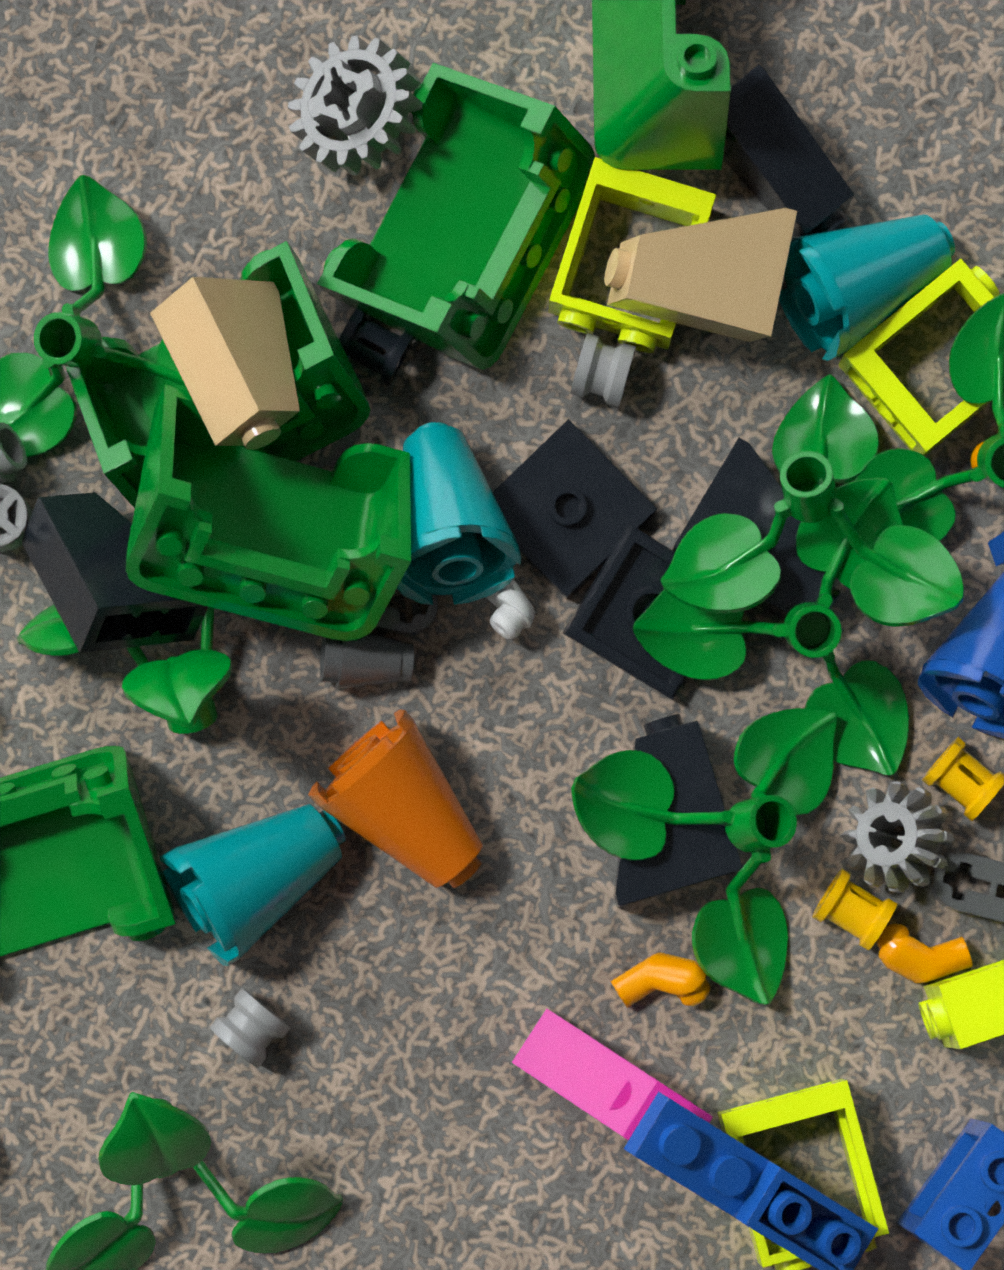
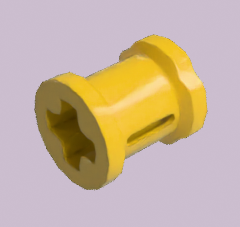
(964, 779)
(854, 909)

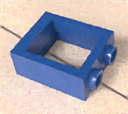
(955, 1199)

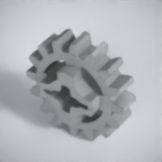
(355, 105)

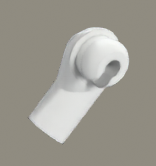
(513, 611)

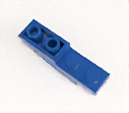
(749, 1187)

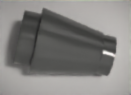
(365, 661)

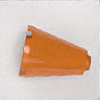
(402, 803)

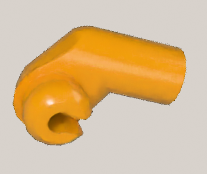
(918, 961)
(663, 973)

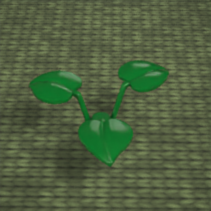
(90, 243)
(977, 377)
(819, 442)
(170, 689)
(868, 696)
(790, 762)
(157, 1142)

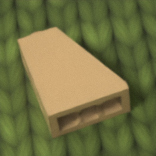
(707, 274)
(232, 357)

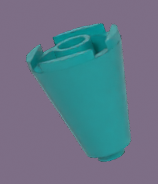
(858, 277)
(456, 523)
(251, 875)

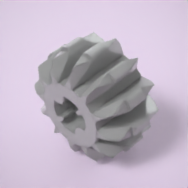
(919, 844)

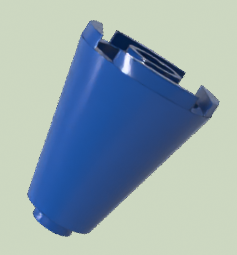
(970, 665)

